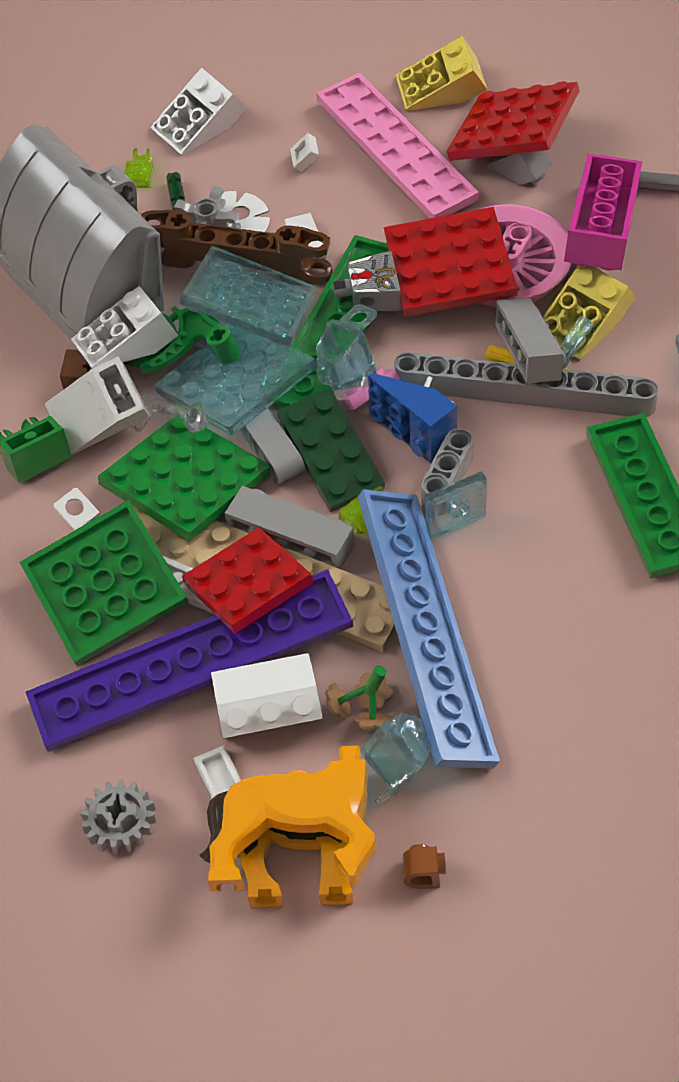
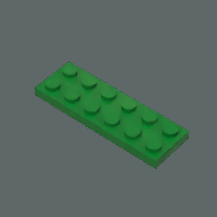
(641, 488)

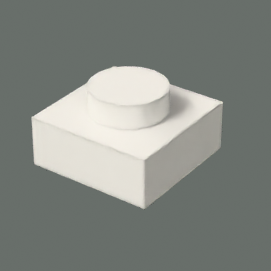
(304, 152)

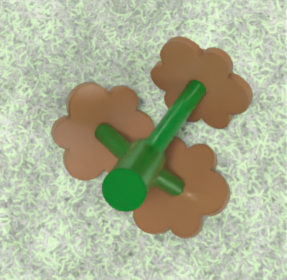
(371, 693)

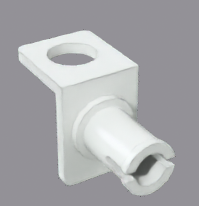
(89, 511)

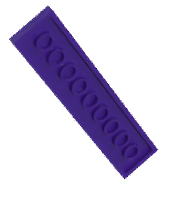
(181, 664)

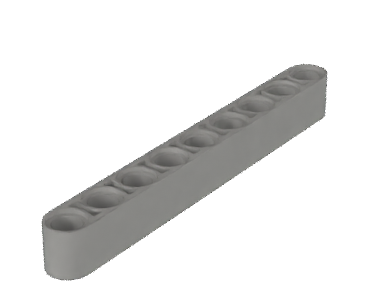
(505, 383)

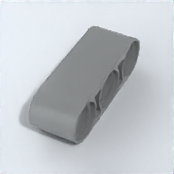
(273, 447)
(449, 463)

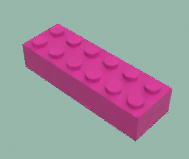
(603, 212)

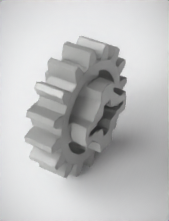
(129, 824)

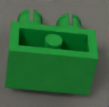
(34, 448)

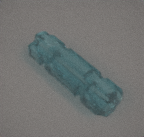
(576, 337)

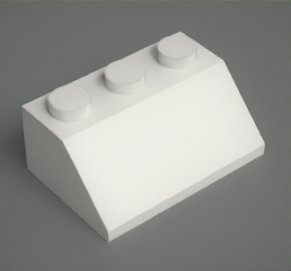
(266, 695)

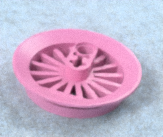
(523, 234)

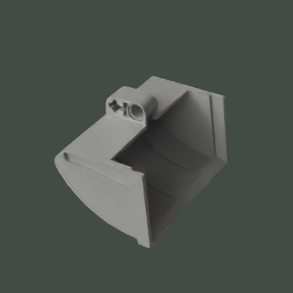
(73, 232)

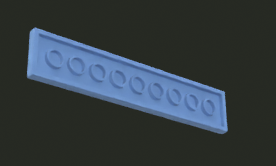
(428, 632)

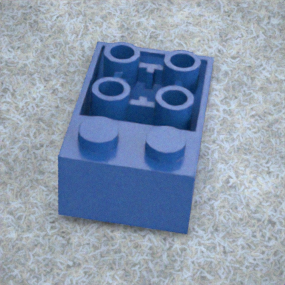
(412, 413)

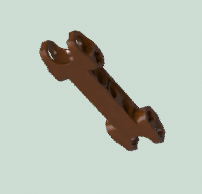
(282, 251)

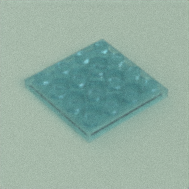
(248, 296)
(239, 389)

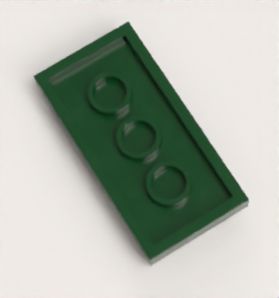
(330, 448)

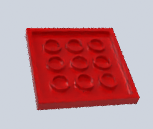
(513, 121)
(450, 261)

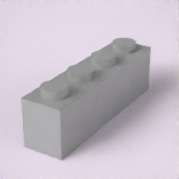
(529, 340)
(292, 526)

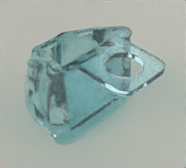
(344, 353)
(397, 752)

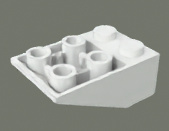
(198, 114)
(125, 330)
(97, 405)

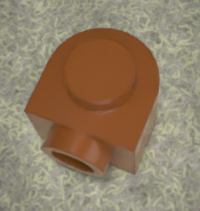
(423, 866)

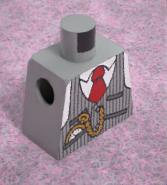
(371, 283)

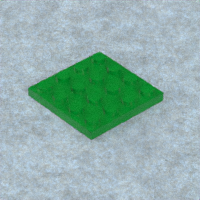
(183, 476)
(103, 582)

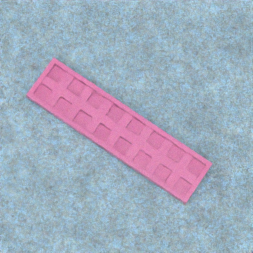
(397, 147)

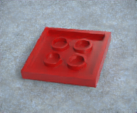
(247, 579)

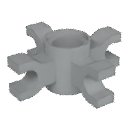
(208, 210)

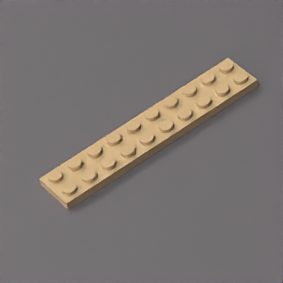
(362, 598)

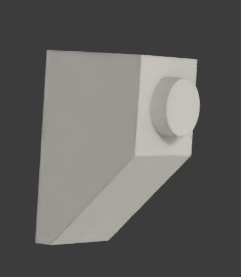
(521, 167)

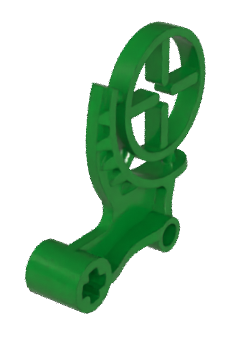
(191, 328)

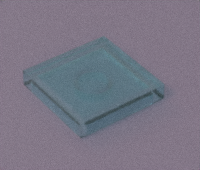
(456, 504)

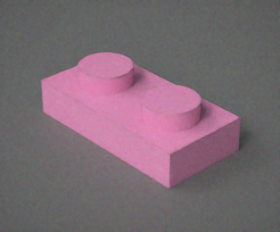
(357, 396)

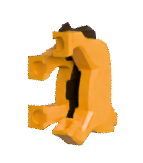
(299, 814)

